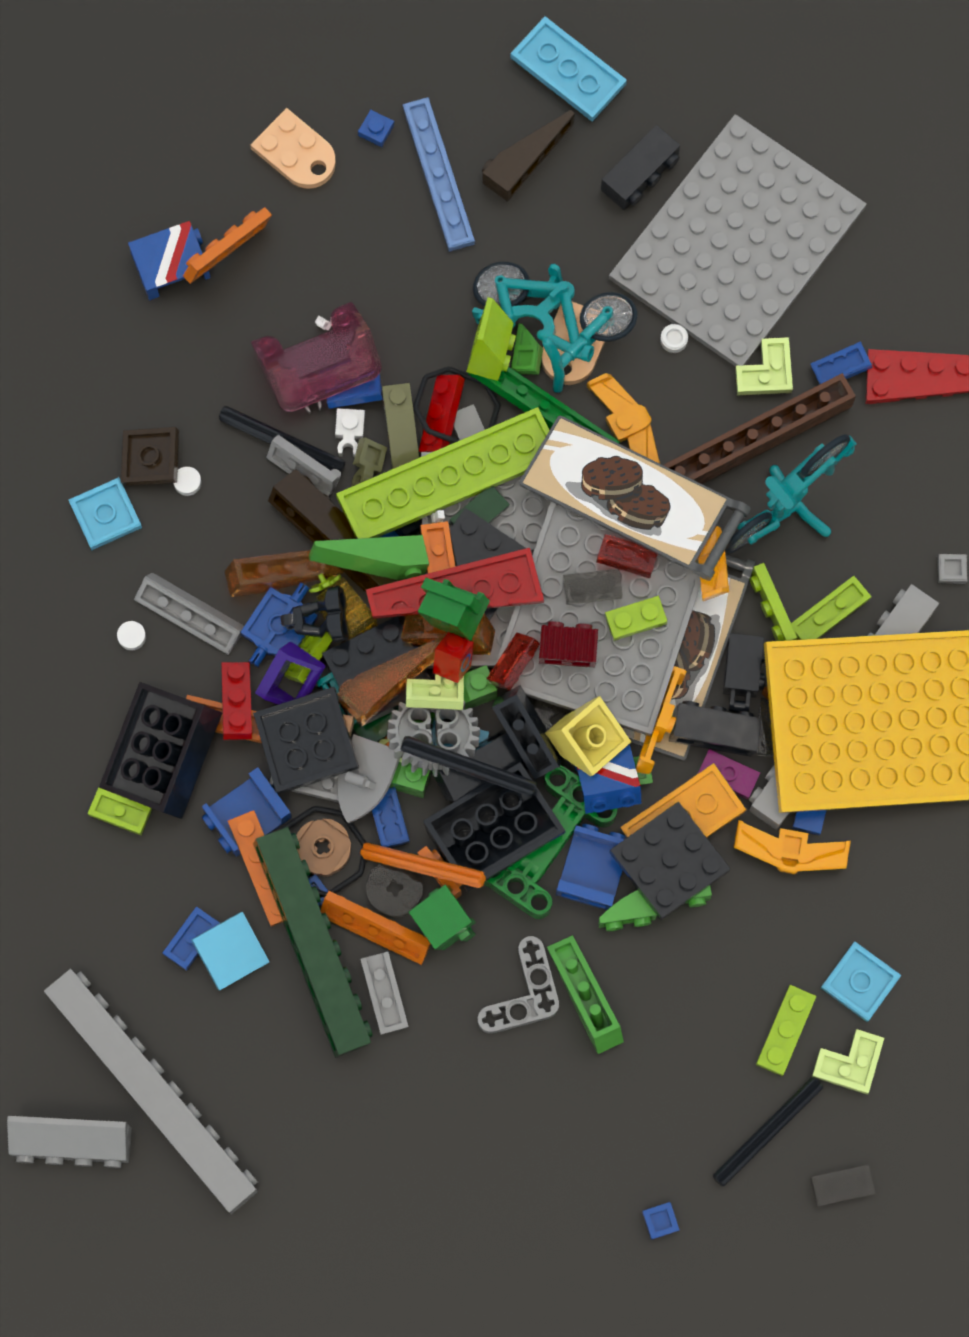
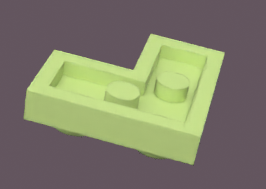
(772, 376)
(435, 693)
(854, 1070)

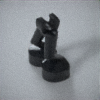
(335, 622)

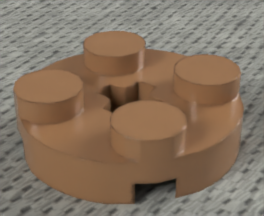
(339, 846)

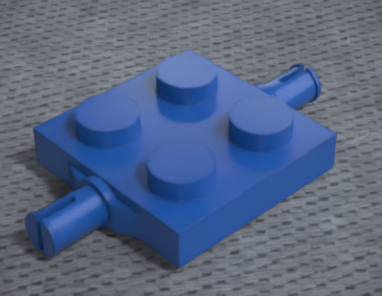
(265, 625)

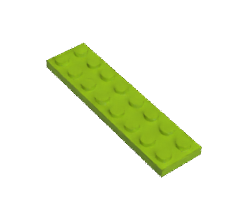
(443, 476)

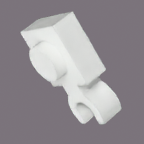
(349, 427)

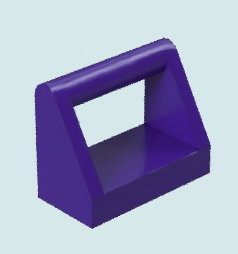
(289, 653)

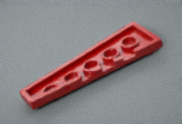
(914, 375)
(502, 579)

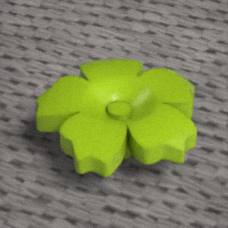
(325, 583)

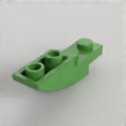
(636, 910)

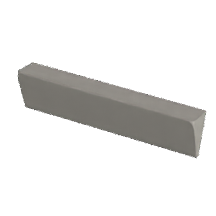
(189, 613)

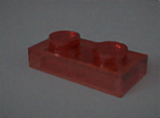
(626, 556)
(513, 661)

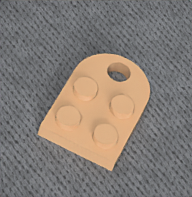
(294, 149)
(580, 369)

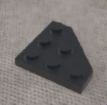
(478, 540)

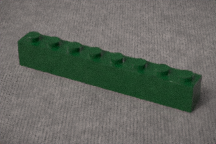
(312, 942)

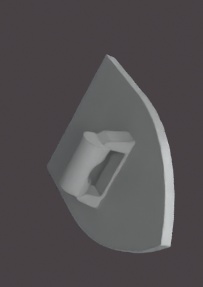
(365, 787)

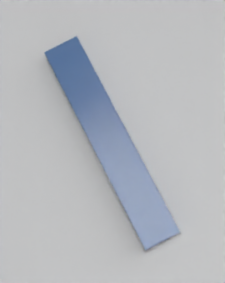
(438, 174)

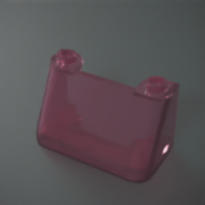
(321, 364)

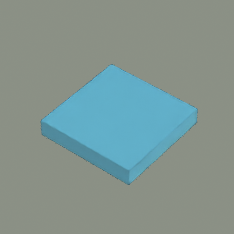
(105, 513)
(230, 950)
(860, 981)

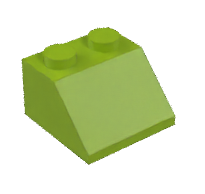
(491, 342)

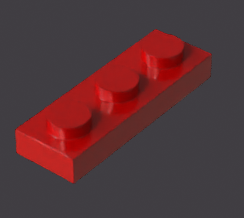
(442, 411)
(236, 700)

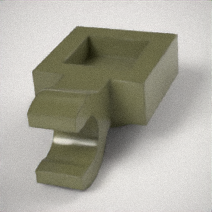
(369, 459)

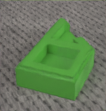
(526, 353)

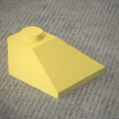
(588, 736)

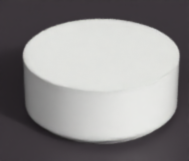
(674, 338)
(187, 481)
(131, 635)

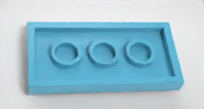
(568, 68)

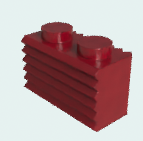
(568, 645)

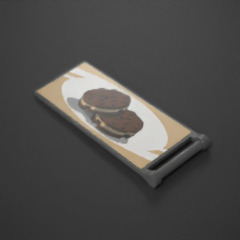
(631, 495)
(703, 650)

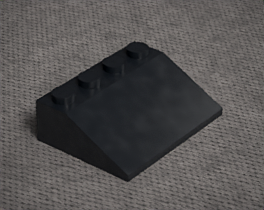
(160, 750)
(493, 827)

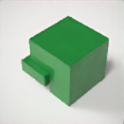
(452, 608)
(443, 919)

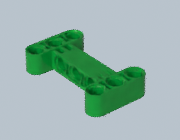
(532, 867)

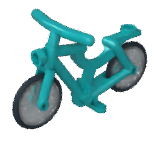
(602, 318)

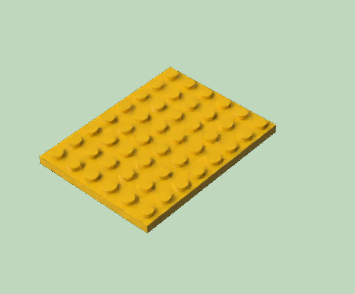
(869, 720)

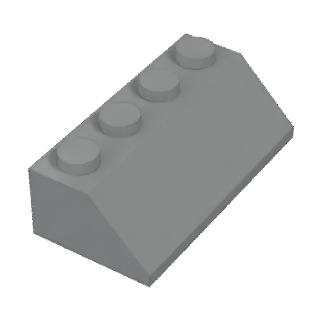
(69, 1140)

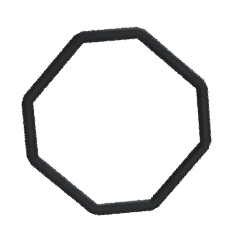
(465, 375)
(354, 830)

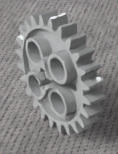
(460, 732)

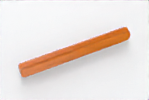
(423, 865)

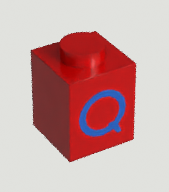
(453, 657)

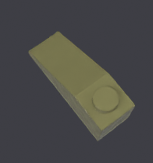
(400, 424)

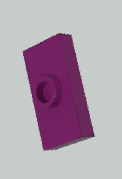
(738, 776)

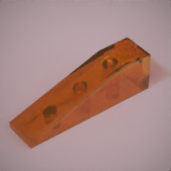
(277, 571)
(378, 686)

